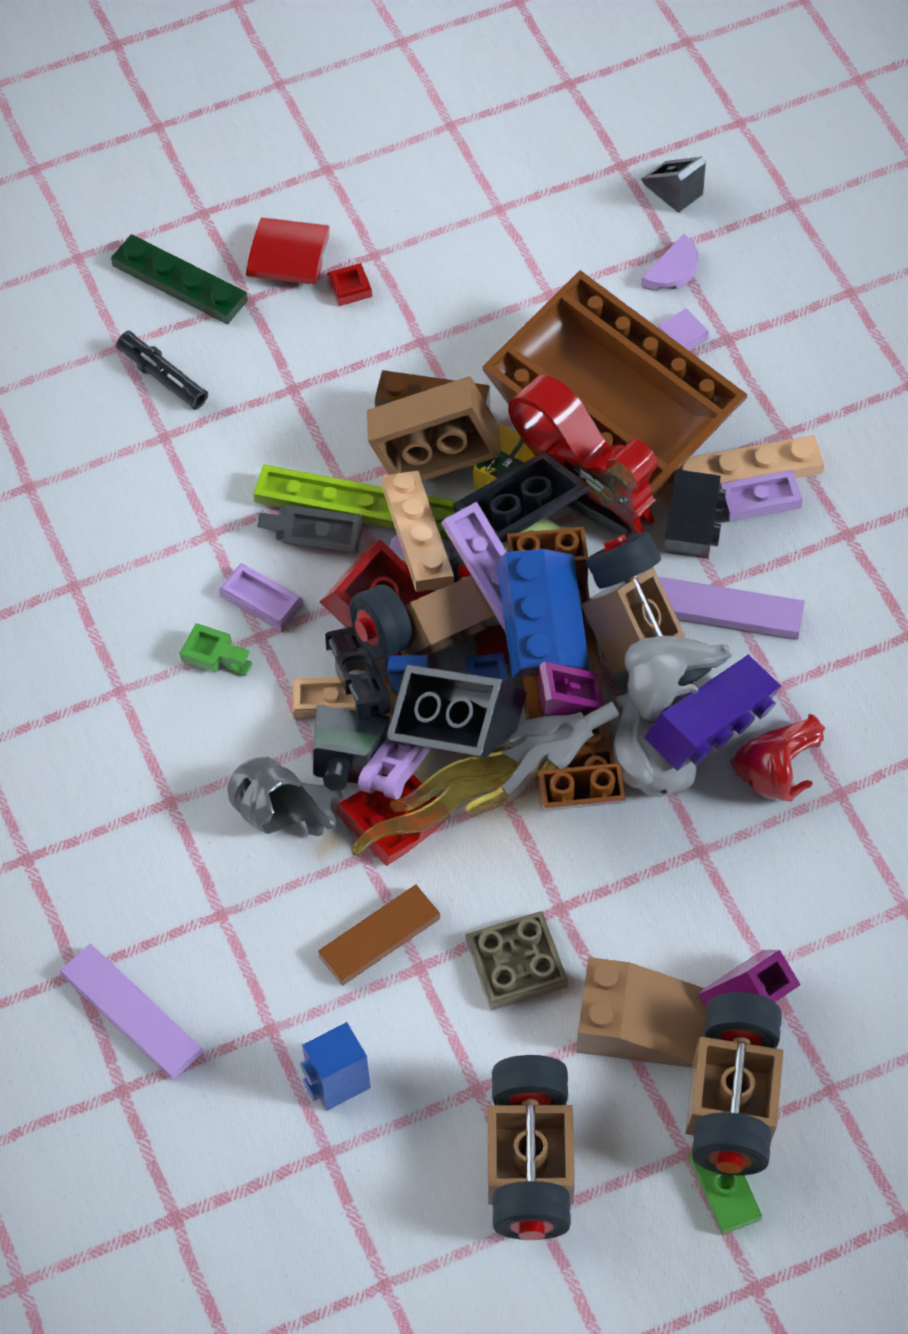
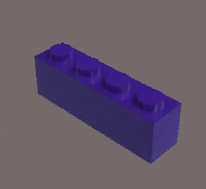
(713, 714)

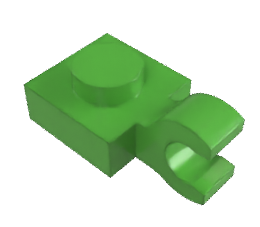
(211, 647)

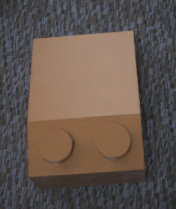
(639, 1014)

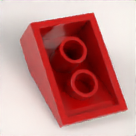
(373, 567)

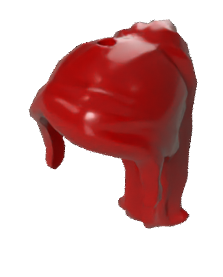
(768, 758)

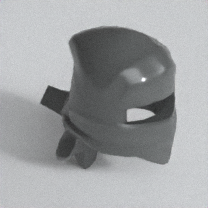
(275, 798)

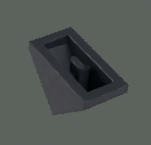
(677, 181)

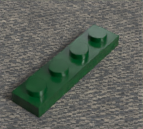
(179, 279)

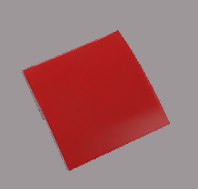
(287, 250)
(367, 809)

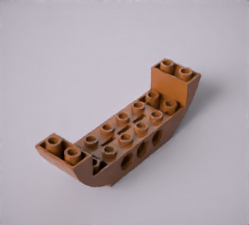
(592, 774)

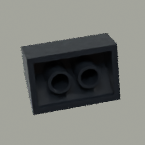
(526, 495)
(455, 711)

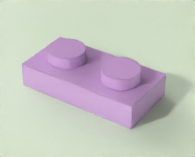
(761, 495)

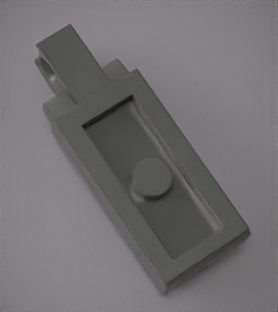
(315, 527)

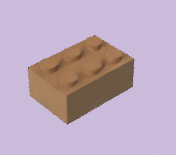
(434, 431)

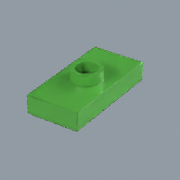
(728, 1198)

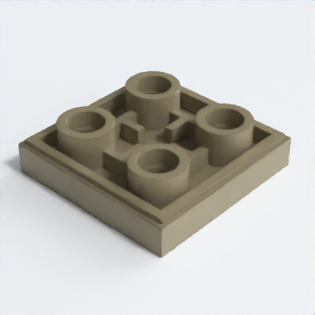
(516, 960)

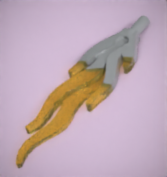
(540, 746)

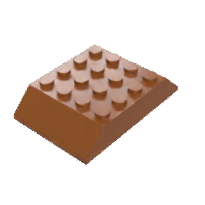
(621, 370)

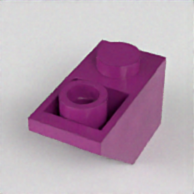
(762, 974)

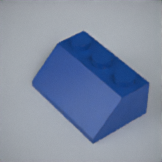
(541, 611)

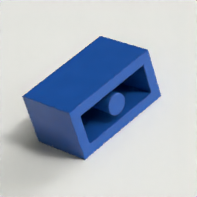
(335, 1067)

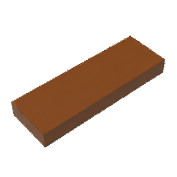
(379, 934)

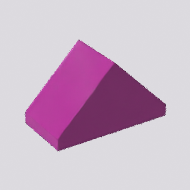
(568, 690)

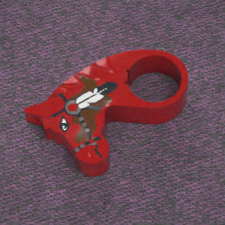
(557, 423)

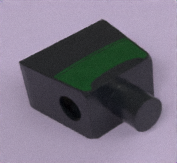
(345, 744)

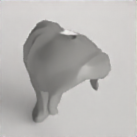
(658, 665)
(639, 762)

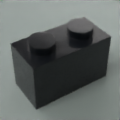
(693, 513)

